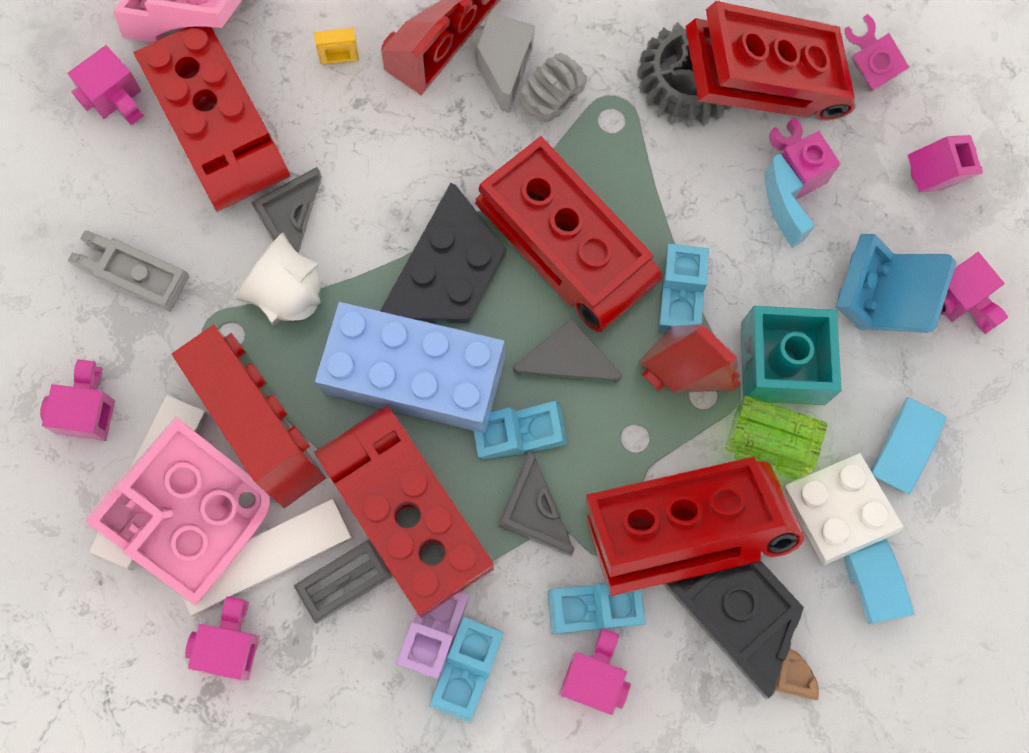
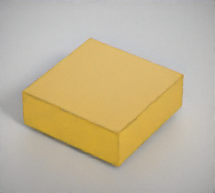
(336, 46)

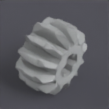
(553, 87)

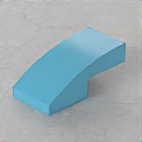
(782, 189)
(683, 286)
(522, 431)
(908, 445)
(879, 583)
(593, 609)
(466, 670)

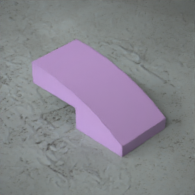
(432, 637)

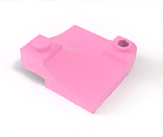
(153, 18)
(181, 511)

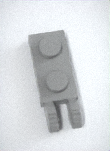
(132, 271)

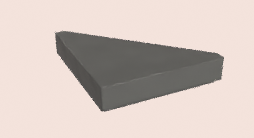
(289, 207)
(568, 356)
(533, 510)

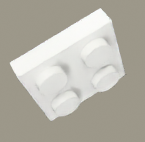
(842, 509)

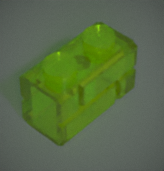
(776, 436)

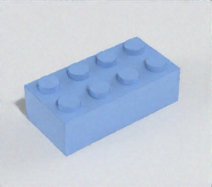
(411, 367)

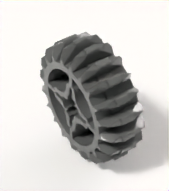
(675, 87)

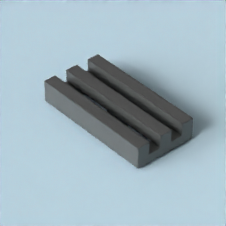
(374, 562)

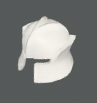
(282, 283)

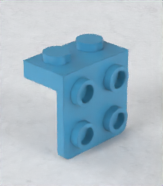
(894, 289)

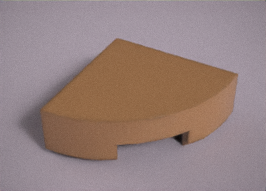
(797, 678)

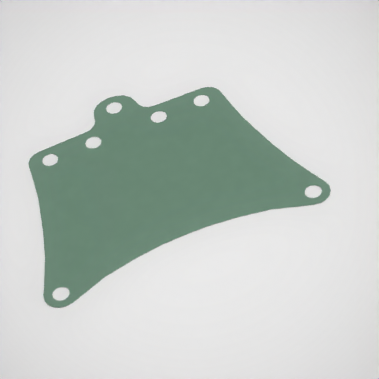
(524, 314)

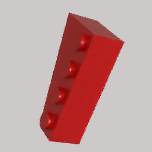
(248, 417)

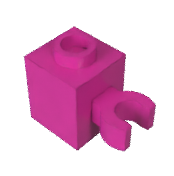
(878, 59)
(106, 86)
(808, 157)
(944, 163)
(970, 291)
(79, 409)
(224, 648)
(594, 680)

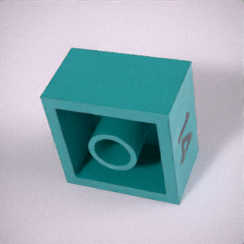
(790, 355)

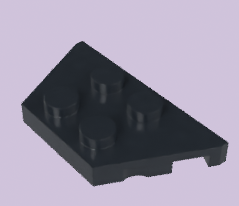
(448, 265)
(746, 616)

